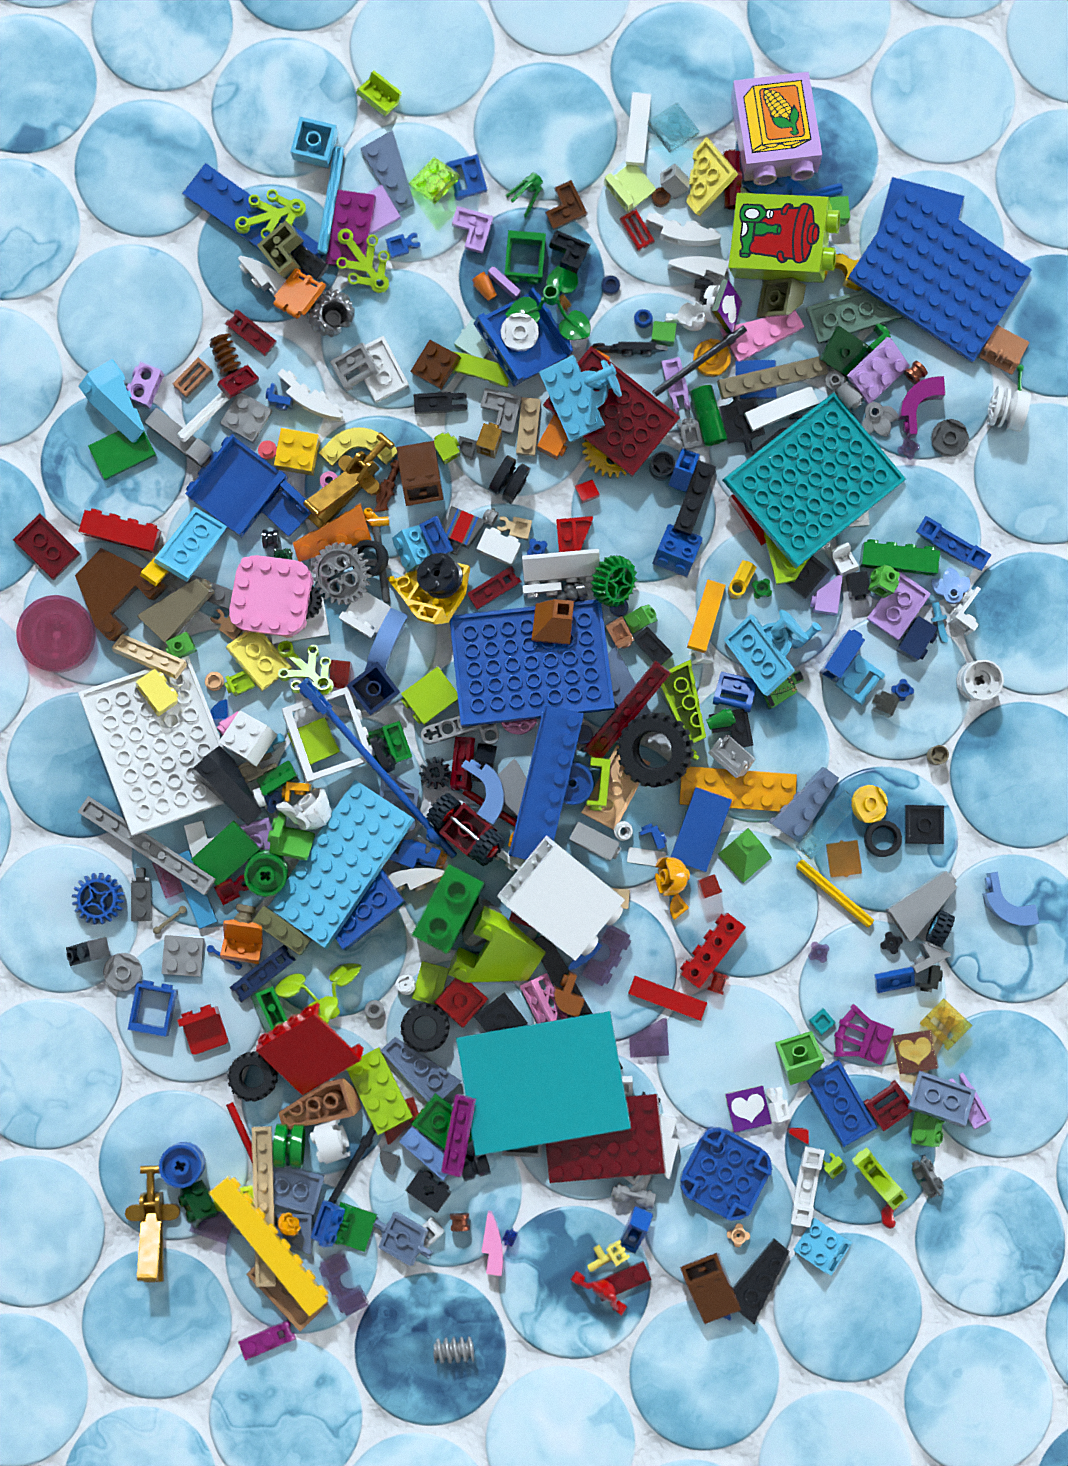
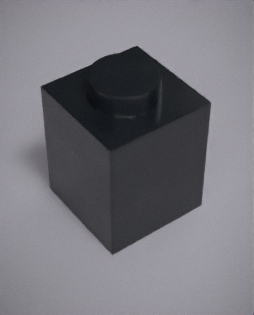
(858, 585)

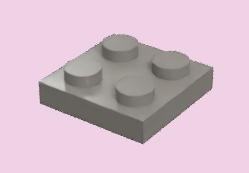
(246, 417)
(182, 955)

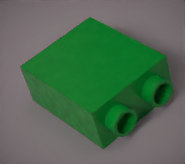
(448, 909)

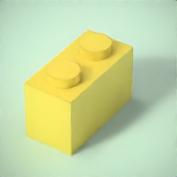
(157, 692)

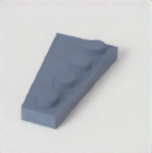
(299, 1241)

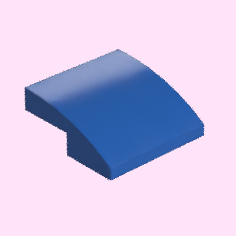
(748, 366)

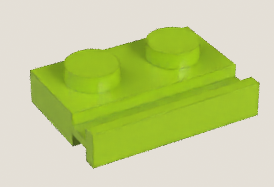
(430, 982)

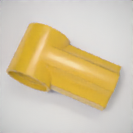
(741, 578)

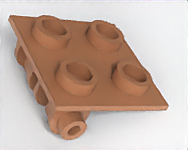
(1004, 349)

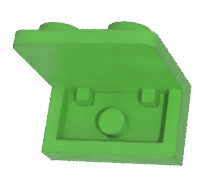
(288, 840)

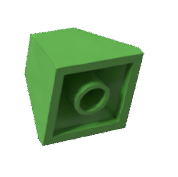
(745, 855)
(799, 1057)

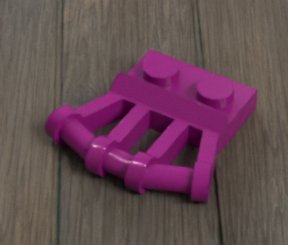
(873, 1043)

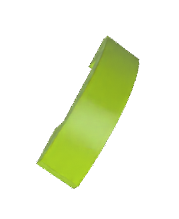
(481, 369)

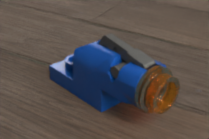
(419, 851)

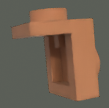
(620, 633)

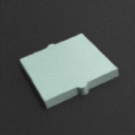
(472, 342)

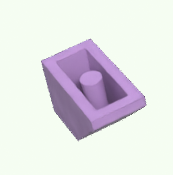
(827, 598)

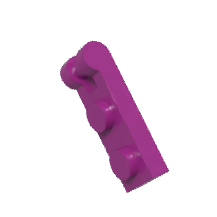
(266, 1340)

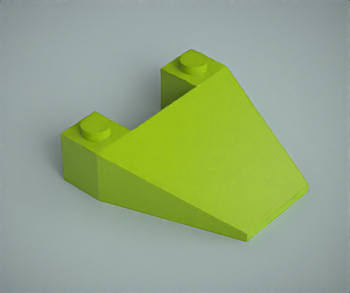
(505, 956)

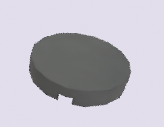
(949, 438)

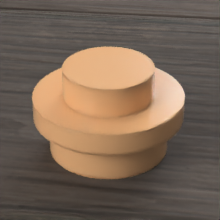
(214, 681)

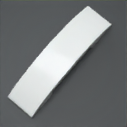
(806, 1186)

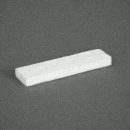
(638, 129)

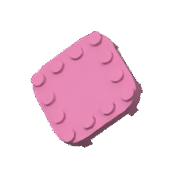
(271, 596)

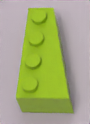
(682, 699)

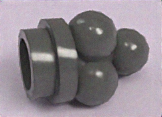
(573, 592)

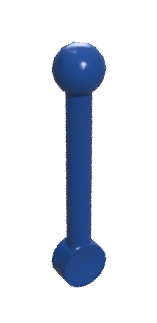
(211, 948)

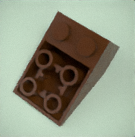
(420, 473)
(710, 1288)

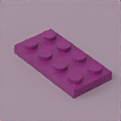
(354, 213)

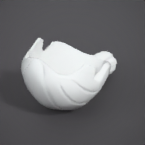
(689, 316)

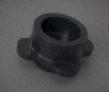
(896, 942)

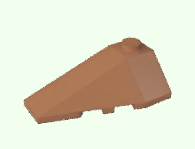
(325, 1103)

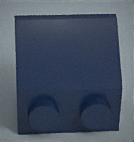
(373, 689)

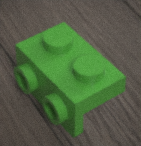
(927, 1130)

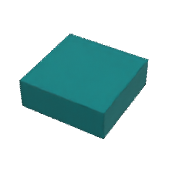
(822, 1021)

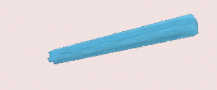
(330, 200)

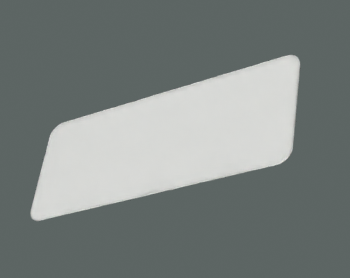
(644, 856)

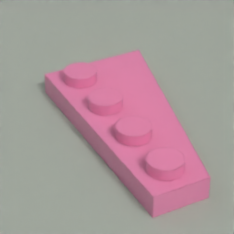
(763, 334)

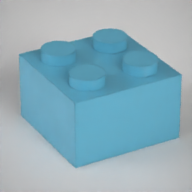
(314, 142)

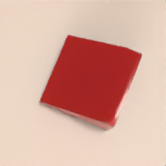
(587, 491)
(800, 1133)

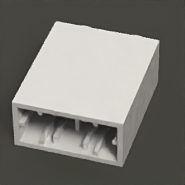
(562, 899)

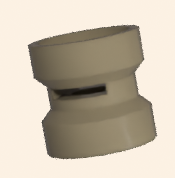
(941, 755)
(244, 913)

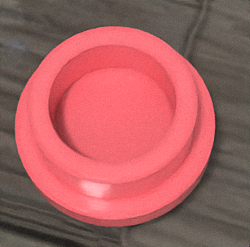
(267, 450)

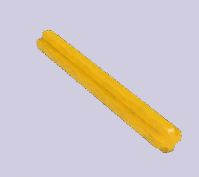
(834, 893)

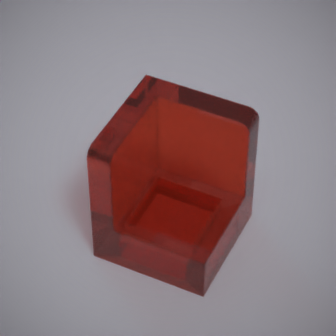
(709, 886)

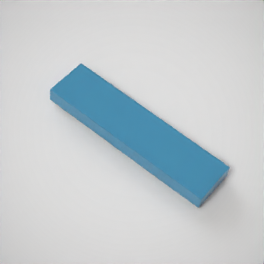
(198, 902)

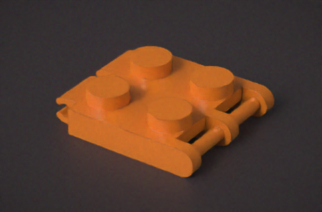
(298, 295)

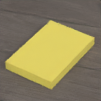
(258, 658)

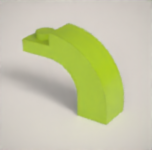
(879, 1178)

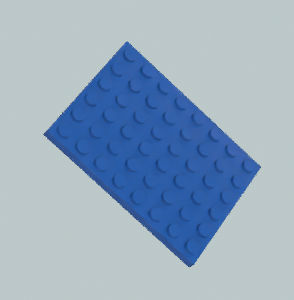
(939, 274)
(511, 677)

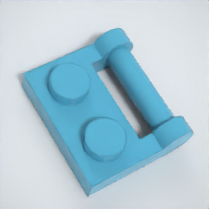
(853, 677)

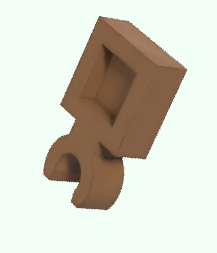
(227, 626)

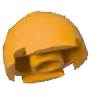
(671, 876)

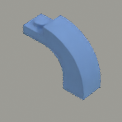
(386, 638)
(494, 787)
(1004, 910)

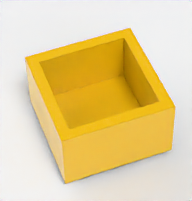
(297, 451)

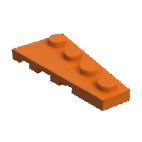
(347, 528)

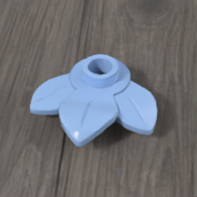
(951, 583)

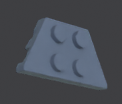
(390, 796)

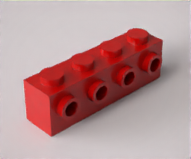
(120, 531)
(712, 950)

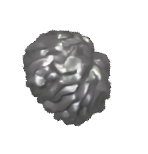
(331, 313)

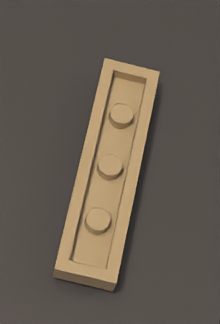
(149, 656)

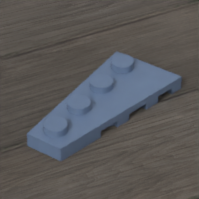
(388, 168)
(621, 679)
(800, 812)
(419, 1070)

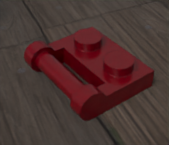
(892, 1111)

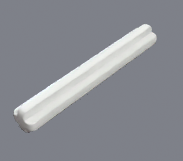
(202, 417)

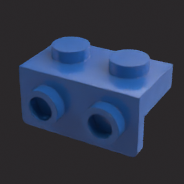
(327, 1224)

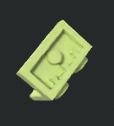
(629, 186)

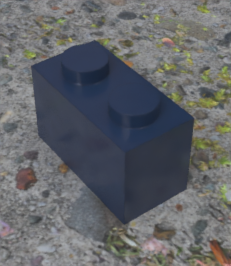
(917, 639)

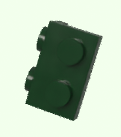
(197, 1203)

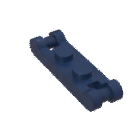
(262, 973)

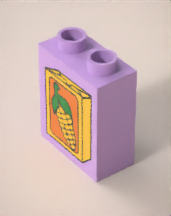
(776, 127)

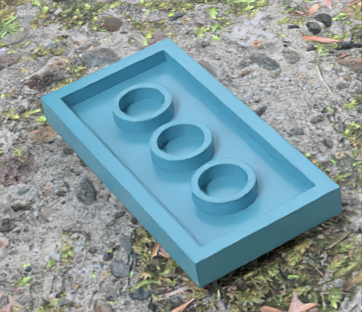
(190, 544)

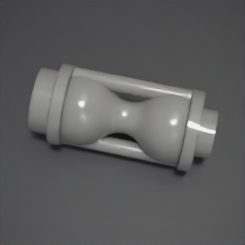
(642, 1198)

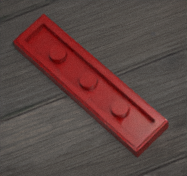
(667, 998)

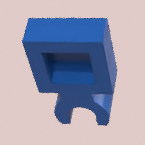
(399, 245)

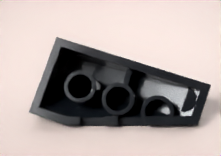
(224, 779)

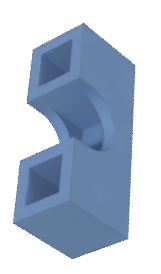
(424, 1150)

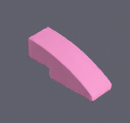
(493, 1246)

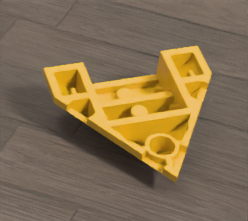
(425, 606)

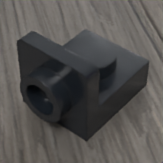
(703, 284)

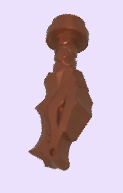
(387, 488)

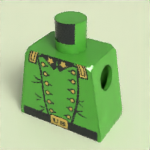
(784, 690)

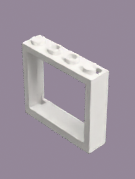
(298, 745)

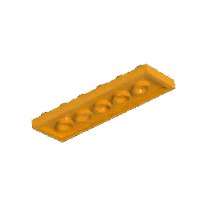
(752, 791)

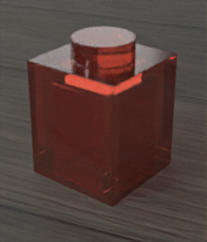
(340, 673)

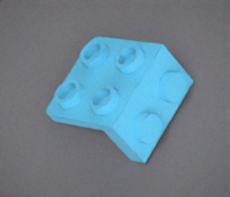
(411, 547)

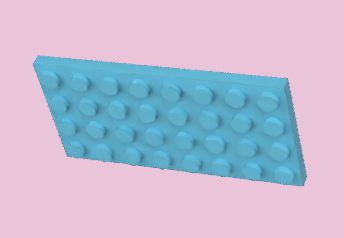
(341, 864)

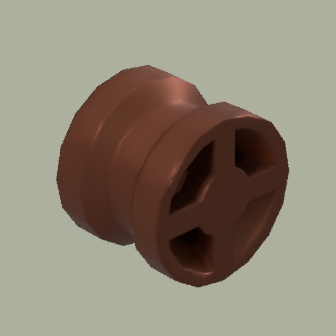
(915, 372)
(460, 1222)

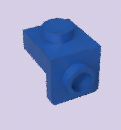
(280, 402)
(658, 837)

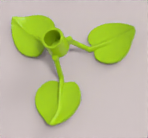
(328, 1007)

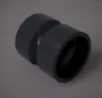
(662, 466)
(474, 1166)

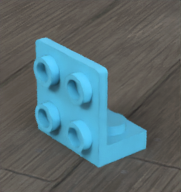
(822, 1246)

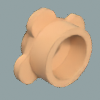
(732, 1234)

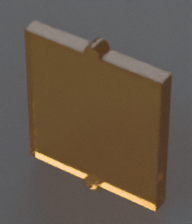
(843, 858)

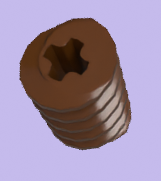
(223, 354)

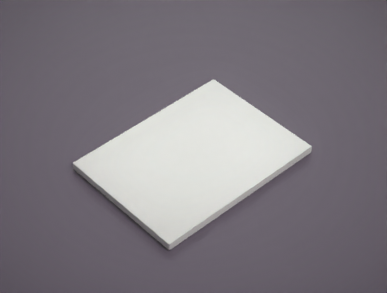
(153, 755)

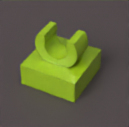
(835, 1167)

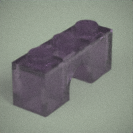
(600, 971)
(349, 1298)

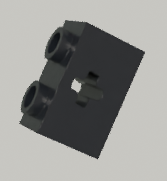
(431, 1200)

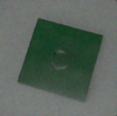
(843, 351)

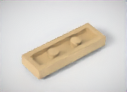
(528, 426)

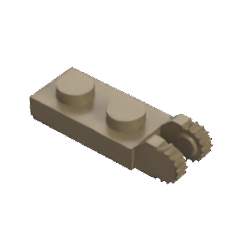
(252, 772)

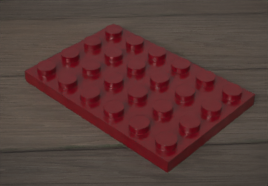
(632, 421)
(613, 1153)

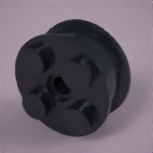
(439, 575)

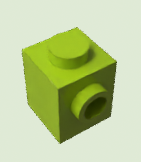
(446, 447)

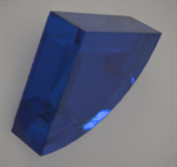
(220, 710)

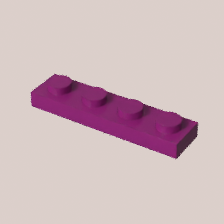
(458, 1135)

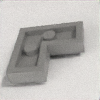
(505, 404)

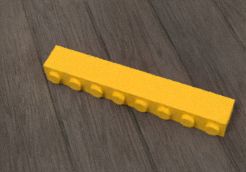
(269, 1245)

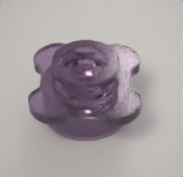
(907, 442)
(814, 955)

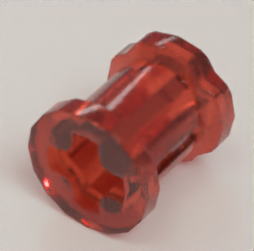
(718, 982)

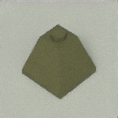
(780, 297)

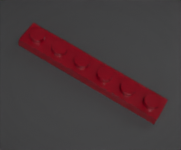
(627, 710)

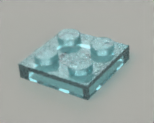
(673, 127)

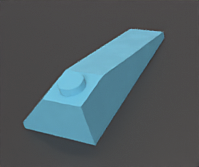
(107, 393)

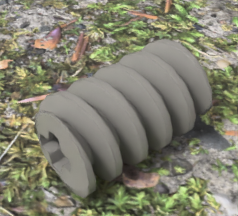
(453, 1349)

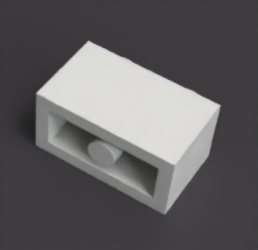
(498, 546)

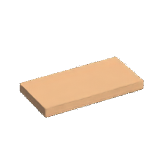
(618, 797)

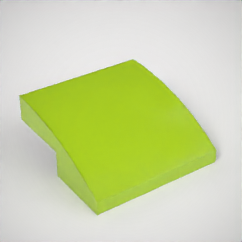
(317, 740)

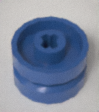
(584, 786)
(170, 1166)

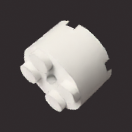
(330, 1141)

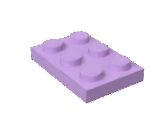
(878, 370)
(898, 610)

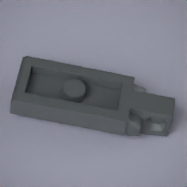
(141, 897)

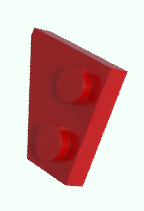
(572, 532)

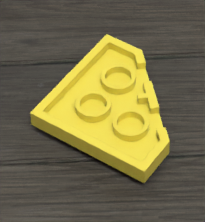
(708, 177)

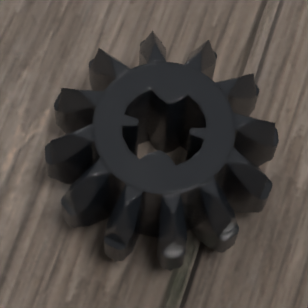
(428, 774)

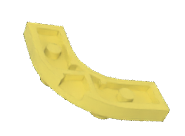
(353, 439)

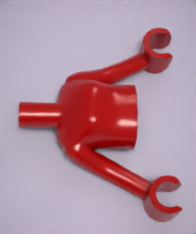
(602, 1289)

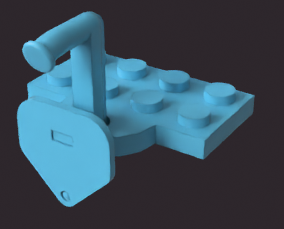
(575, 396)
(764, 648)

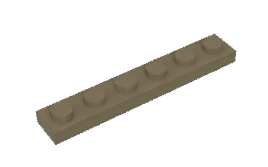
(771, 377)

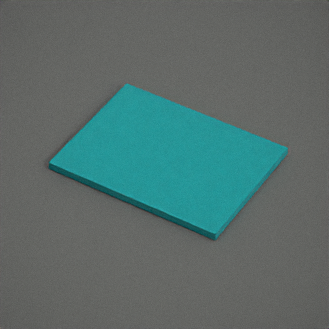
(814, 480)
(543, 1083)

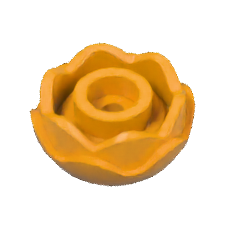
(288, 1224)

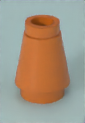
(484, 286)

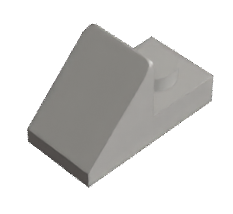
(933, 956)

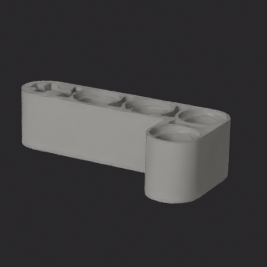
(168, 429)
(457, 731)

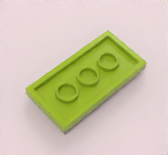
(379, 1092)

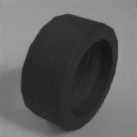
(382, 553)
(897, 838)

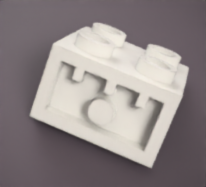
(366, 615)
(959, 620)

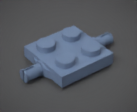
(403, 1238)

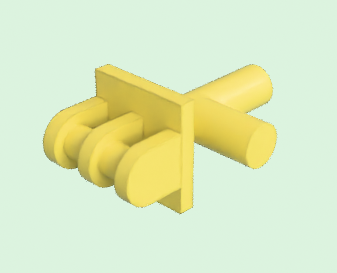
(612, 1255)

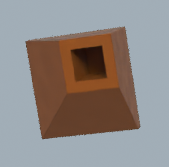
(553, 621)

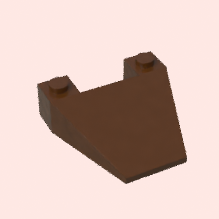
(107, 585)

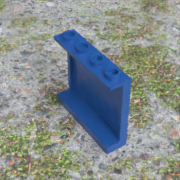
(520, 366)
(235, 485)

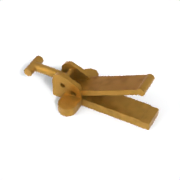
(338, 493)
(151, 1214)

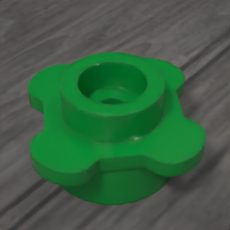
(762, 583)

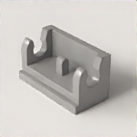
(732, 756)

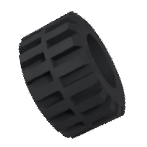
(412, 1039)
(240, 1088)

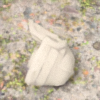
(310, 811)

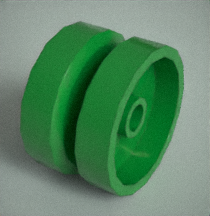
(262, 883)
(287, 1145)

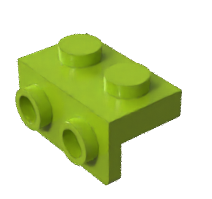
(379, 93)

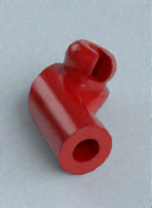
(888, 1217)

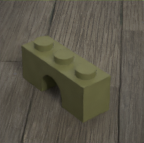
(282, 930)

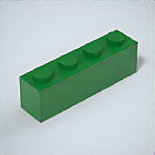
(900, 558)
(269, 1008)

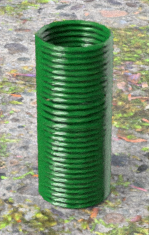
(709, 417)

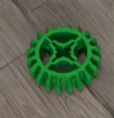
(613, 580)

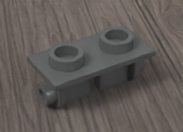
(932, 1183)

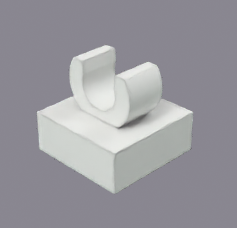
(705, 658)

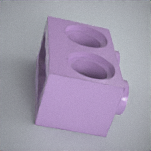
(149, 386)

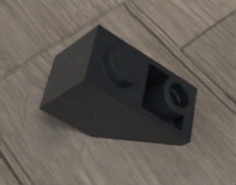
(87, 951)

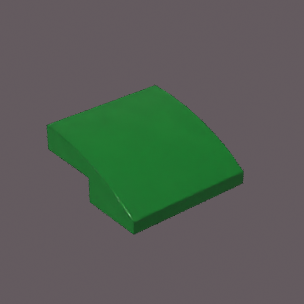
(396, 741)

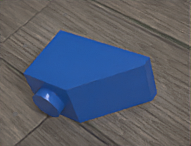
(683, 470)
(635, 1229)

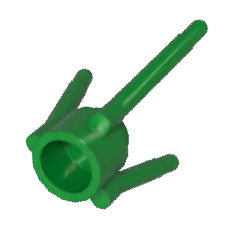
(531, 184)

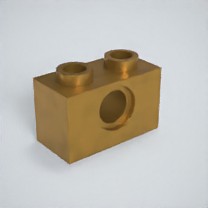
(489, 440)

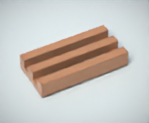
(207, 372)

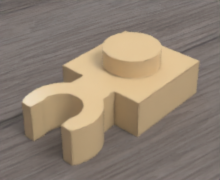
(518, 527)

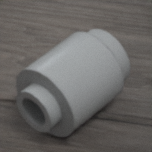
(849, 396)

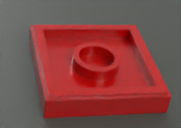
(461, 1001)

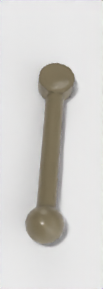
(182, 909)

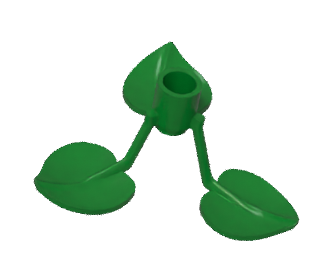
(576, 324)

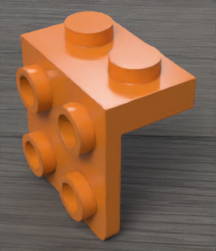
(242, 941)

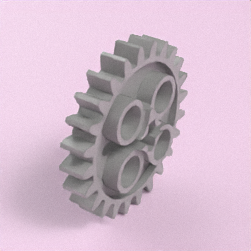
(333, 557)

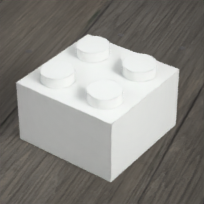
(248, 738)

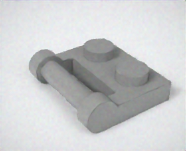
(350, 362)

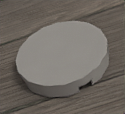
(122, 972)

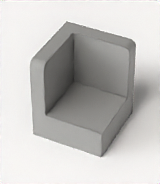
(674, 181)

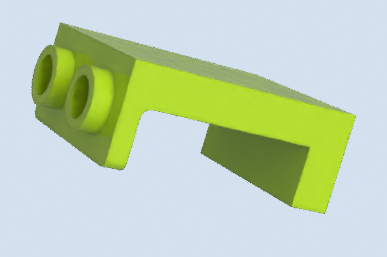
(429, 696)
(604, 765)

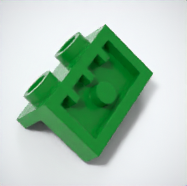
(276, 778)

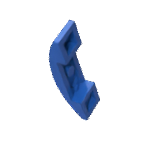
(952, 544)

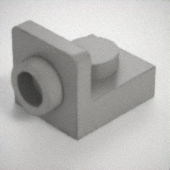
(690, 433)

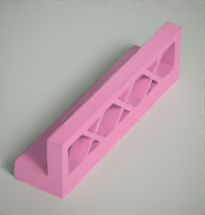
(538, 1000)

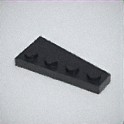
(759, 1280)

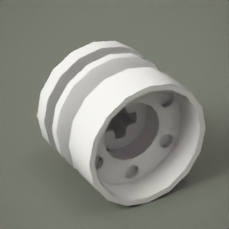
(1004, 408)
(989, 676)

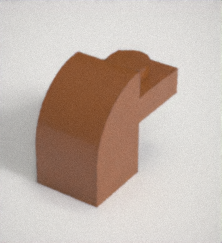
(565, 999)

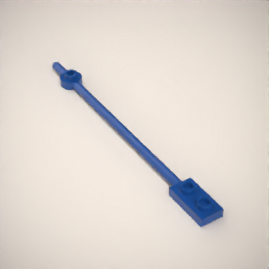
(321, 705)

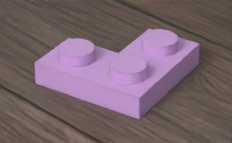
(478, 226)

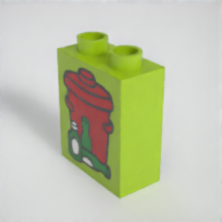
(783, 237)

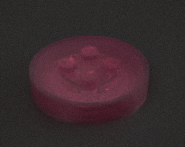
(56, 633)

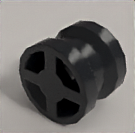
(270, 538)

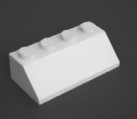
(560, 567)

